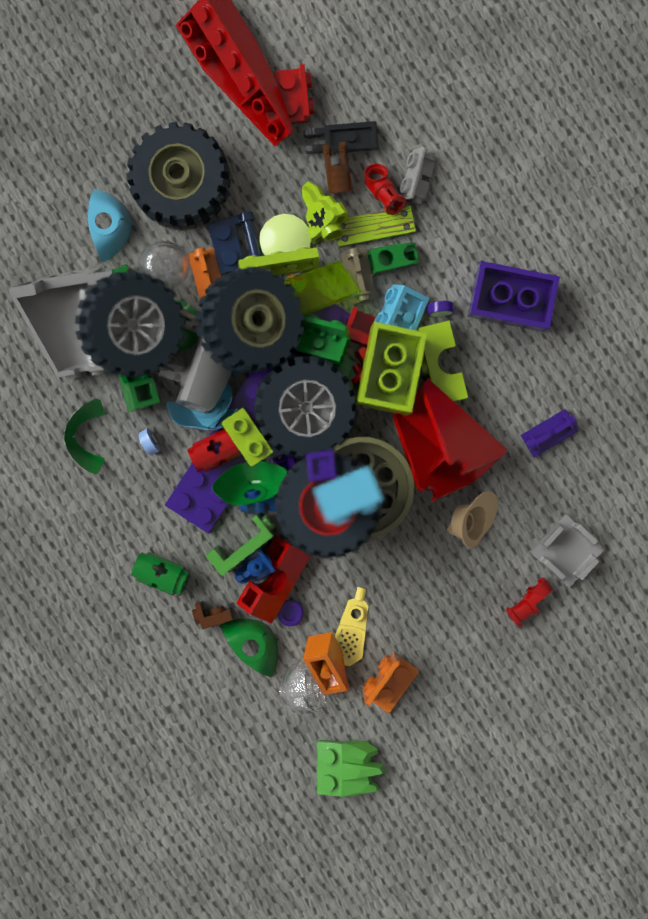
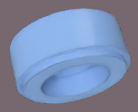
(149, 441)

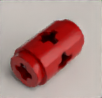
(203, 453)

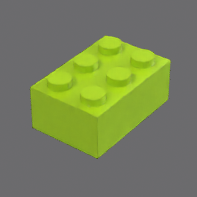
(391, 368)

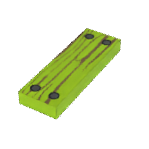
(376, 227)

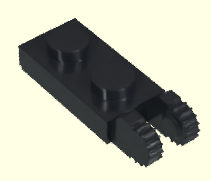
(358, 137)

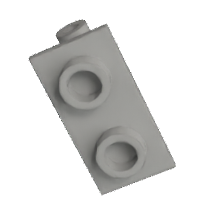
(419, 164)

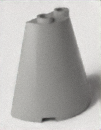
(50, 314)

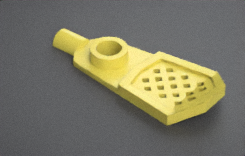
(352, 626)

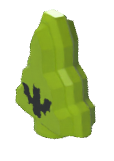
(323, 214)

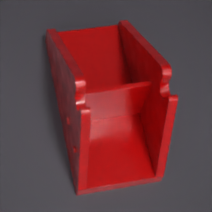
(444, 443)

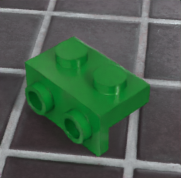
(323, 339)

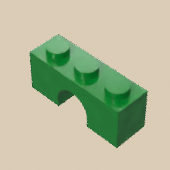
(139, 392)

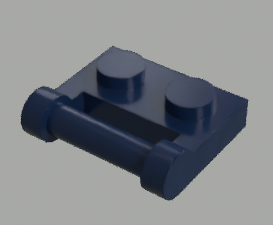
(226, 241)

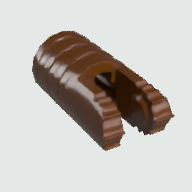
(337, 174)

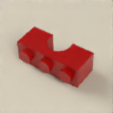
(267, 598)

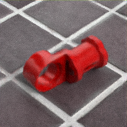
(378, 189)
(527, 605)

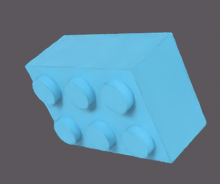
(348, 495)

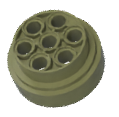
(399, 487)

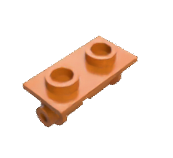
(204, 268)

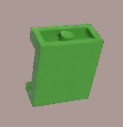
(224, 564)

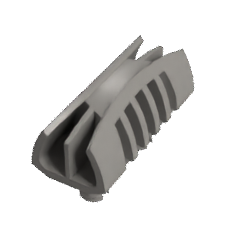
(202, 379)

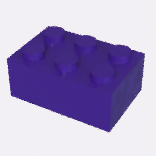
(513, 296)

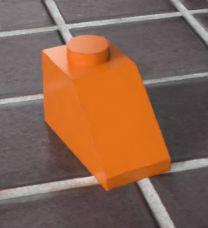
(326, 663)

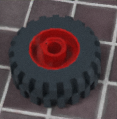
(304, 519)

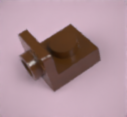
(217, 615)

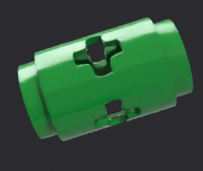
(171, 583)

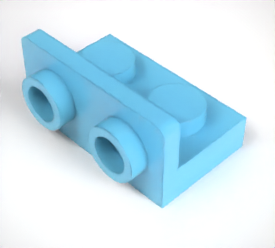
(402, 307)

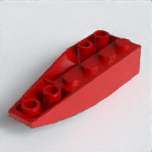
(236, 64)

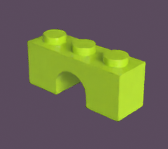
(440, 339)

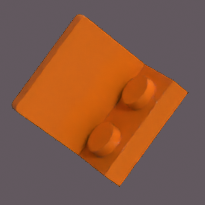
(390, 683)

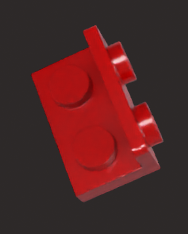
(293, 89)

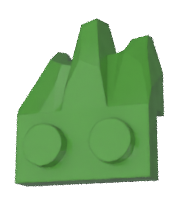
(346, 768)

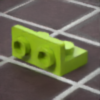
(247, 437)

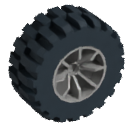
(130, 324)
(305, 406)

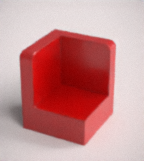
(359, 326)

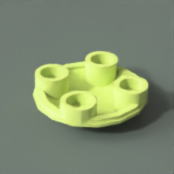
(284, 234)

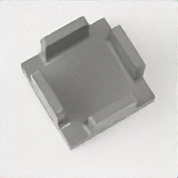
(568, 551)

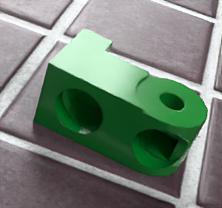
(393, 258)

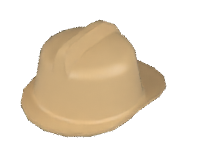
(474, 520)

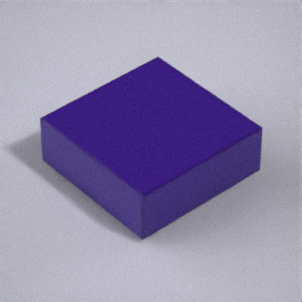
(321, 465)

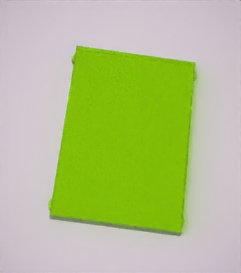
(323, 287)

